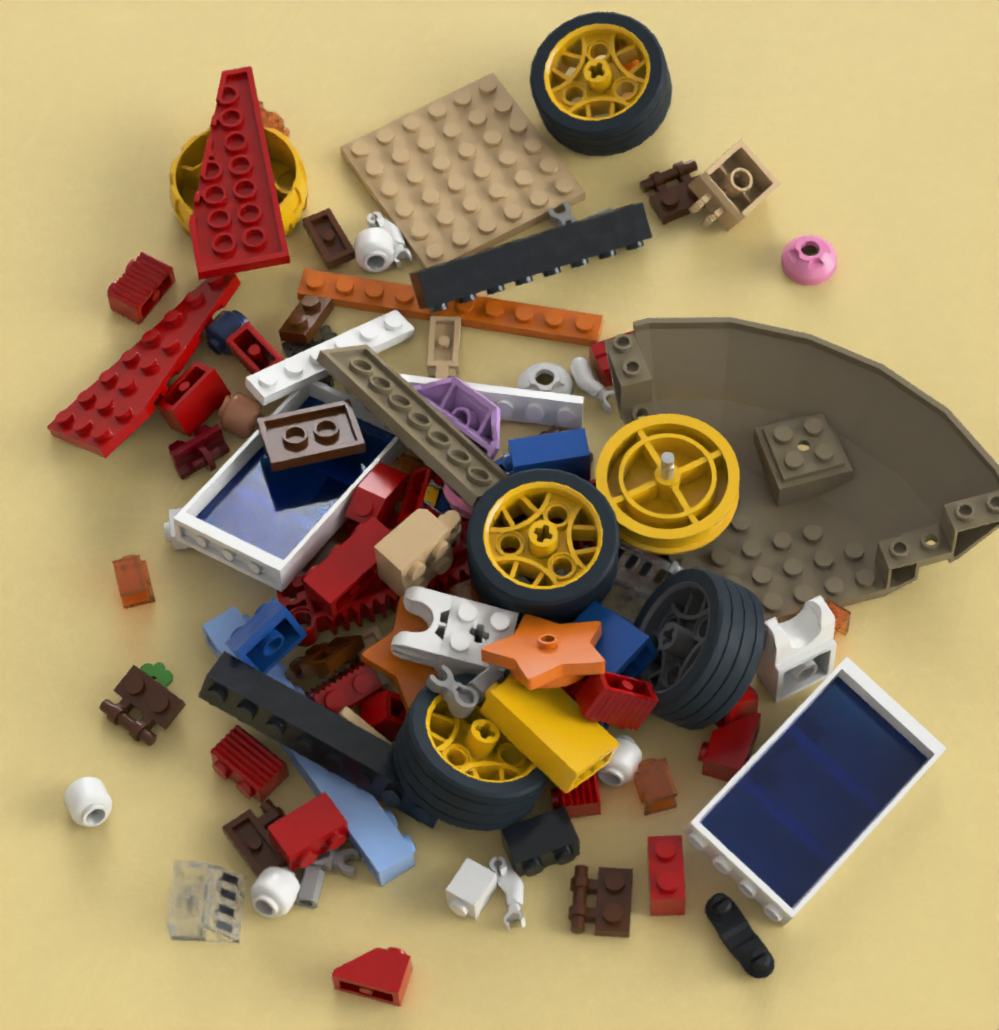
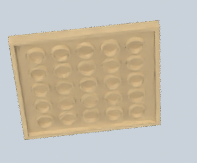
(462, 173)

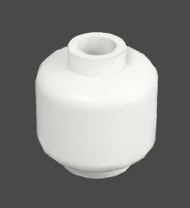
(374, 249)
(623, 763)
(88, 801)
(274, 892)

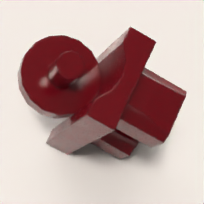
(199, 451)

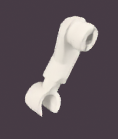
(400, 249)
(585, 380)
(513, 888)

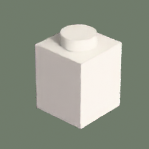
(471, 889)

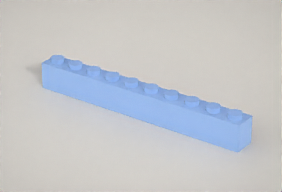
(369, 826)

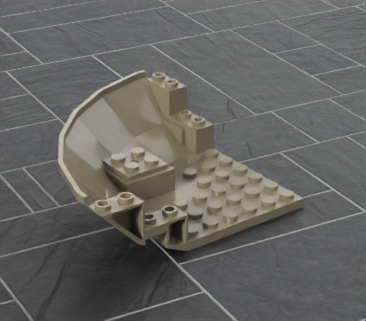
(827, 520)

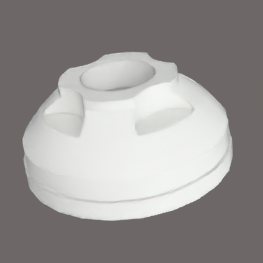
(561, 384)

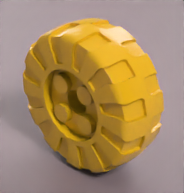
(287, 171)

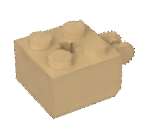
(732, 186)
(417, 549)

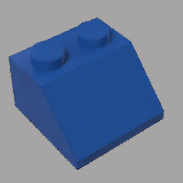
(266, 637)

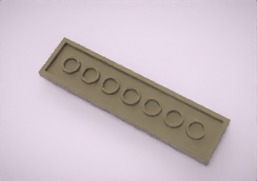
(413, 420)

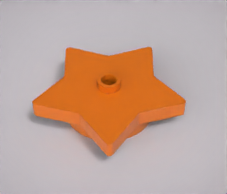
(548, 652)
(404, 674)

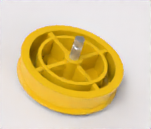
(669, 483)

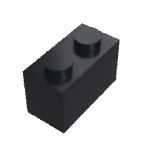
(541, 842)

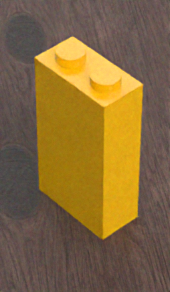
(549, 731)

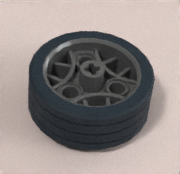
(706, 644)

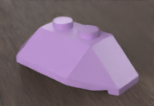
(467, 410)

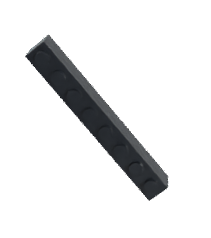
(530, 256)
(309, 731)

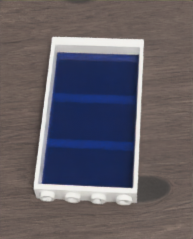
(282, 518)
(814, 791)

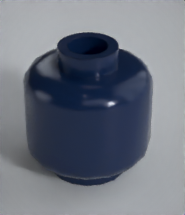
(221, 328)

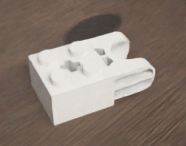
(452, 631)
(798, 650)

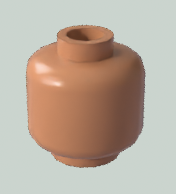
(240, 414)

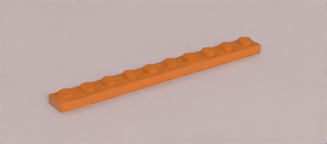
(479, 313)

